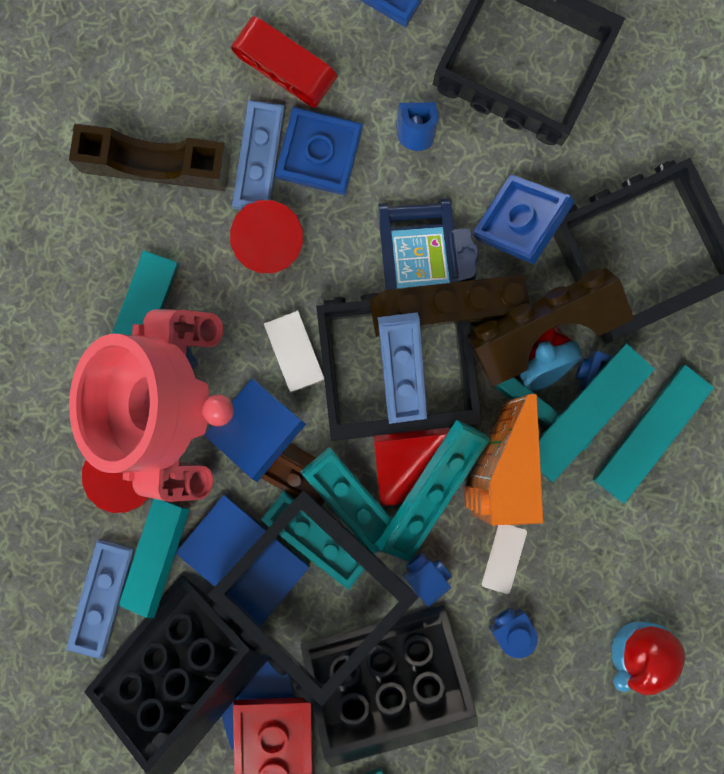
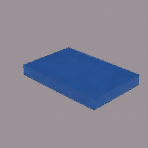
(223, 540)

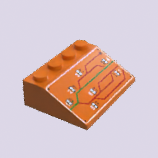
(508, 472)

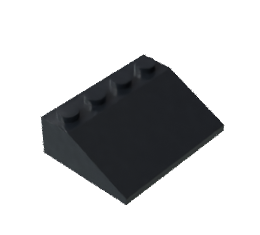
(174, 678)
(399, 693)

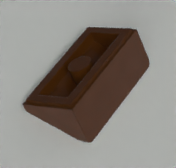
(286, 473)

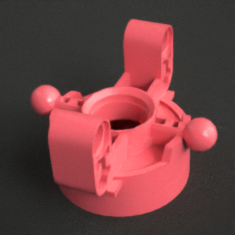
(141, 405)

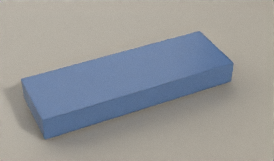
(258, 153)
(402, 367)
(100, 599)

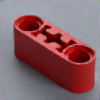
(284, 61)

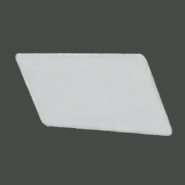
(504, 558)

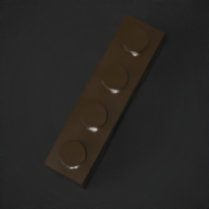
(116, 155)
(453, 302)
(506, 344)

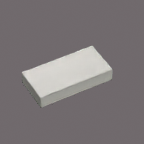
(294, 351)

